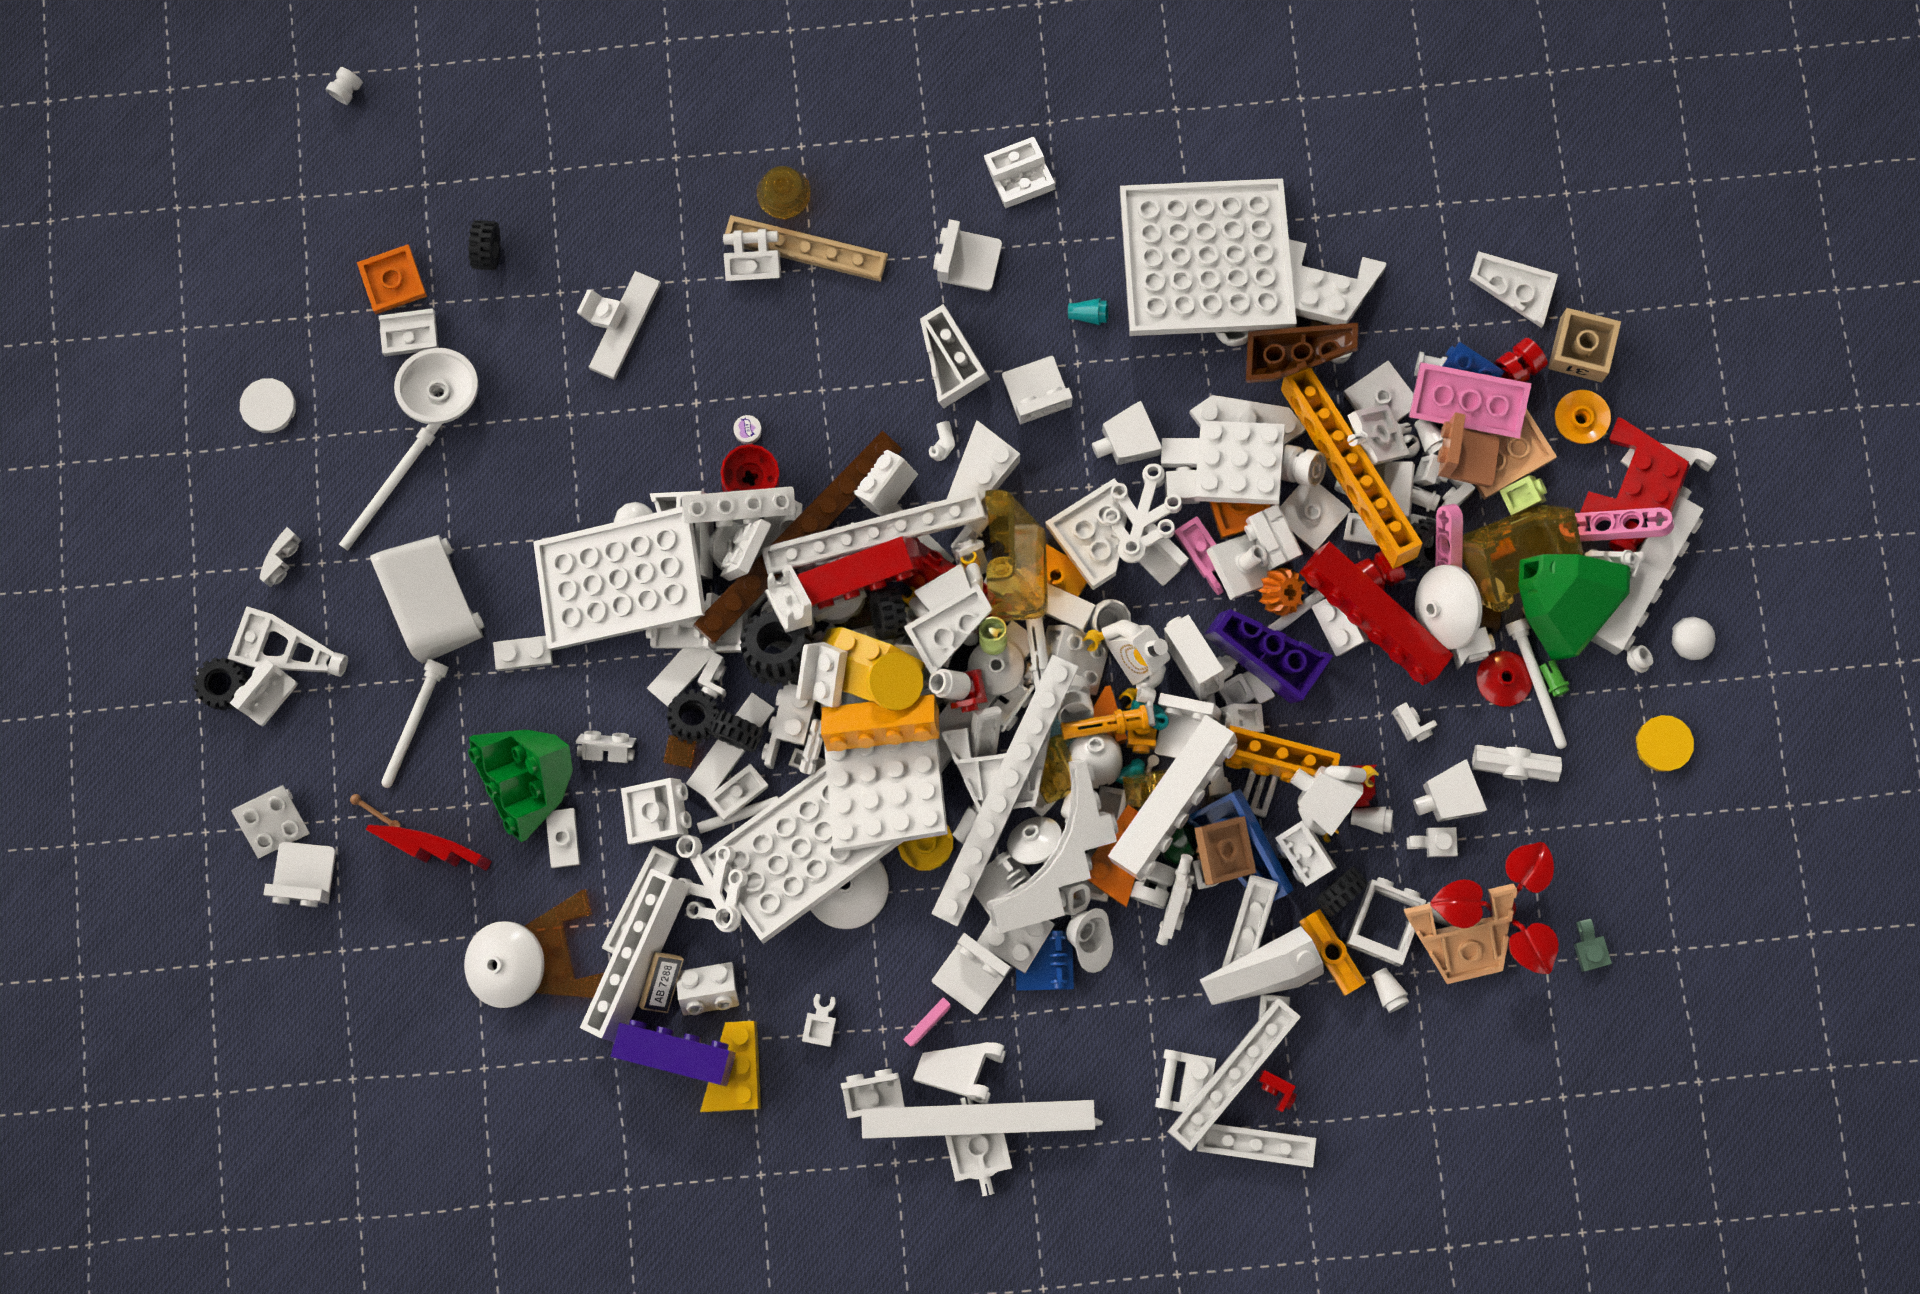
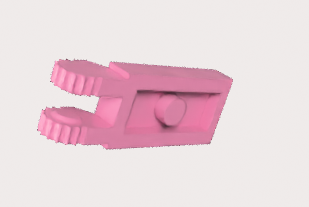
(1195, 542)

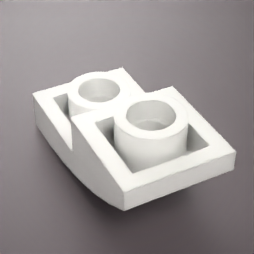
(274, 567)

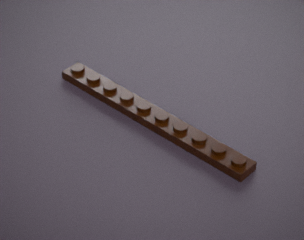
(812, 520)

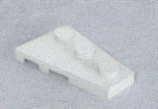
(1516, 285)

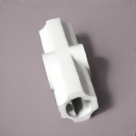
(1516, 763)

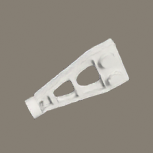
(253, 635)

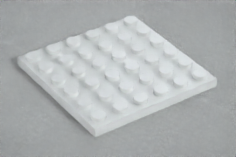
(1207, 257)

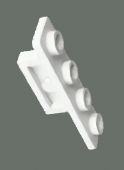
(735, 505)
(790, 723)

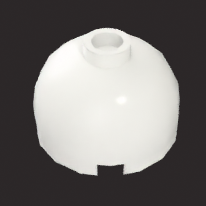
(1102, 754)

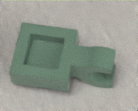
(1591, 951)

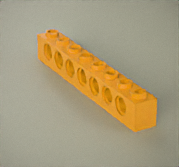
(1352, 468)

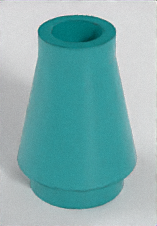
(1089, 311)

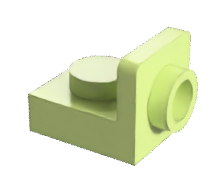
(1523, 494)

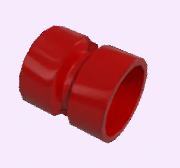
(1525, 360)
(1381, 571)

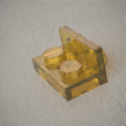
(1056, 772)

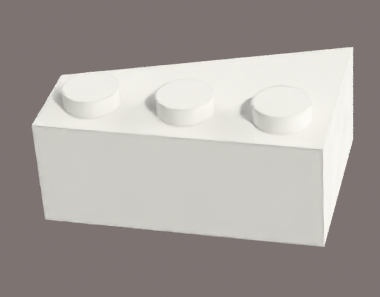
(951, 357)
(984, 463)

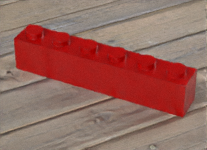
(1376, 614)

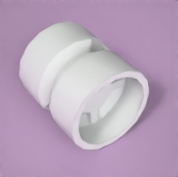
(1303, 467)
(1077, 702)
(1163, 877)

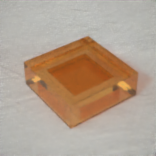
(679, 753)

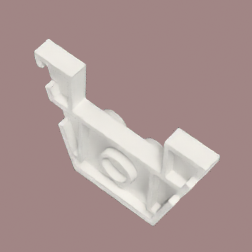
(1329, 295)
(981, 771)

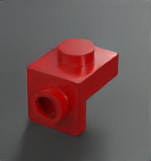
(976, 695)

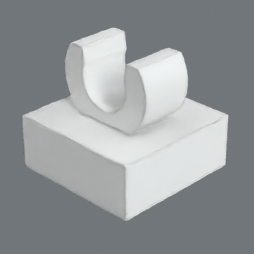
(1428, 472)

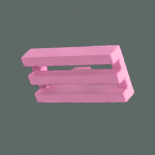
(927, 1022)

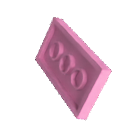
(1487, 401)

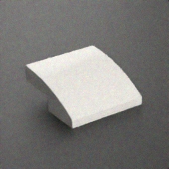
(1019, 172)

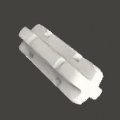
(812, 748)

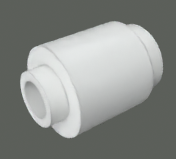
(950, 684)

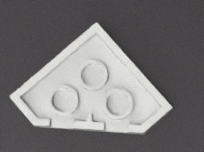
(1236, 410)
(1087, 538)

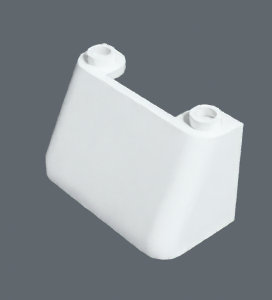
(426, 598)

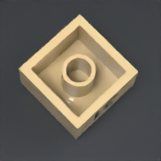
(1584, 345)

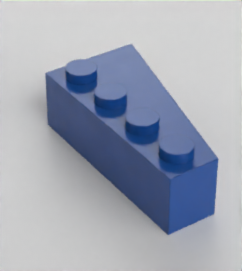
(1264, 858)

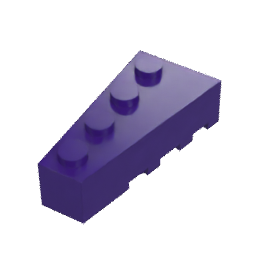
(1268, 654)
(673, 1054)

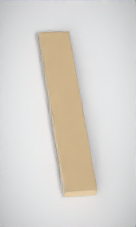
(816, 250)

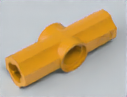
(1342, 969)

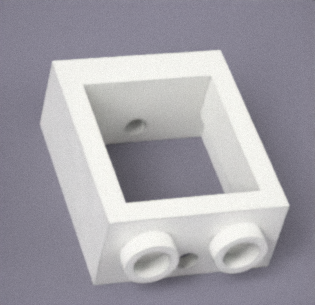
(1194, 657)
(1371, 947)

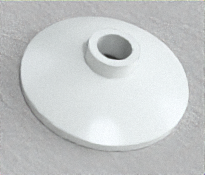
(1002, 680)
(1034, 840)

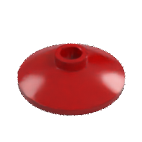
(1497, 690)

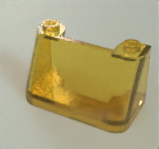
(1496, 549)
(1016, 582)

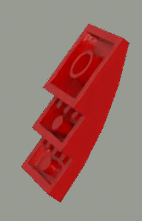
(423, 845)

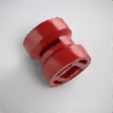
(1620, 545)

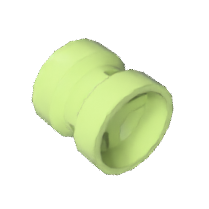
(997, 632)

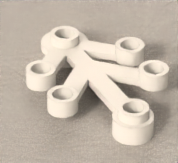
(1141, 517)
(713, 884)

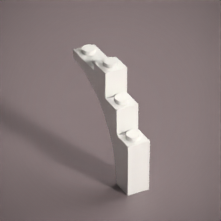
(1084, 829)

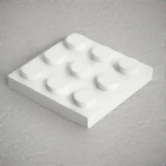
(1239, 462)

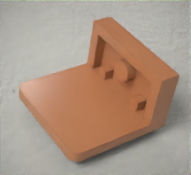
(1467, 453)

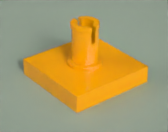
(1063, 573)

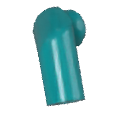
(1161, 718)
(1136, 767)

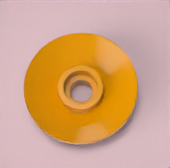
(1587, 405)

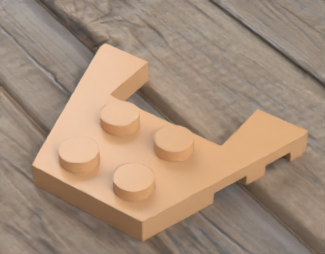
(1467, 951)

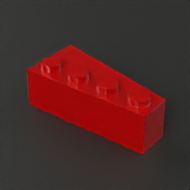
(862, 571)

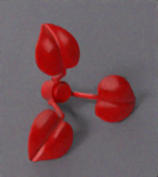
(1531, 868)

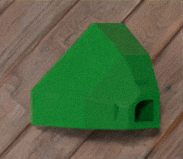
(1570, 598)
(522, 775)

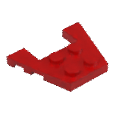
(1652, 476)

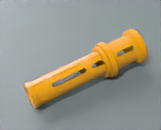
(1120, 725)

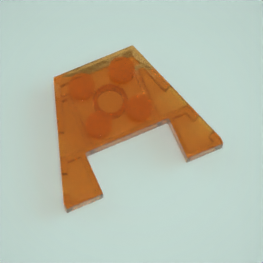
(558, 966)

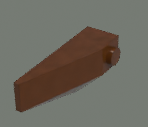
(1291, 350)

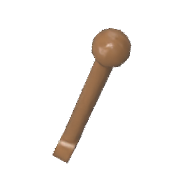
(356, 800)

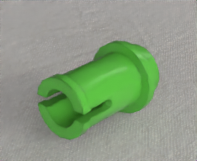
(1555, 679)

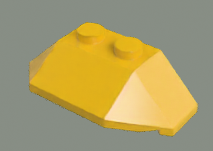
(861, 654)

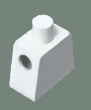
(1128, 437)
(1451, 795)

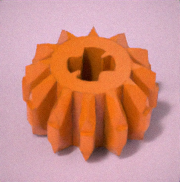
(1281, 591)

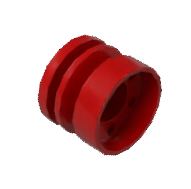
(746, 462)

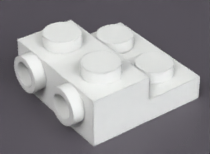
(655, 811)

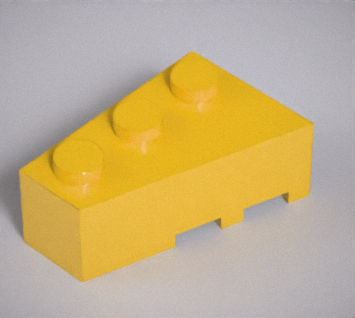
(744, 1080)

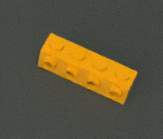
(871, 725)
(1276, 755)

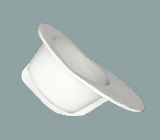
(1092, 939)

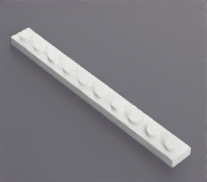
(1005, 790)

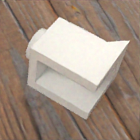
(1476, 649)

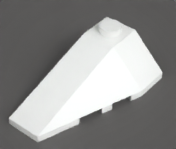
(1269, 969)

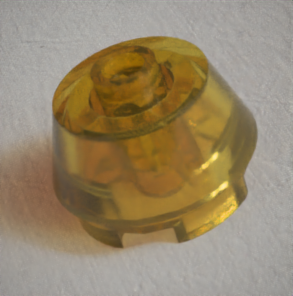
(783, 192)

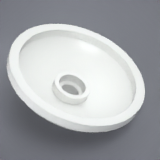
(431, 373)
(1449, 605)
(858, 903)
(518, 964)

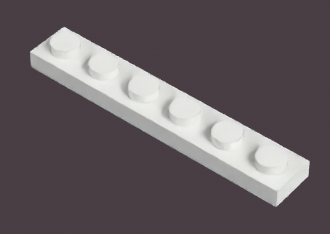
(1233, 1074)

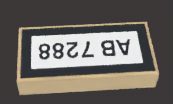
(661, 982)

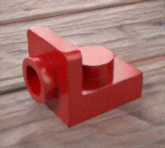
(1273, 1085)

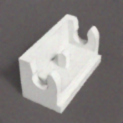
(789, 600)
(675, 636)

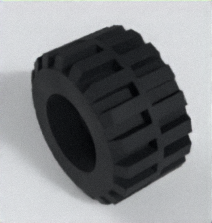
(772, 667)

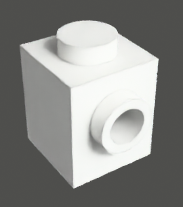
(1182, 484)

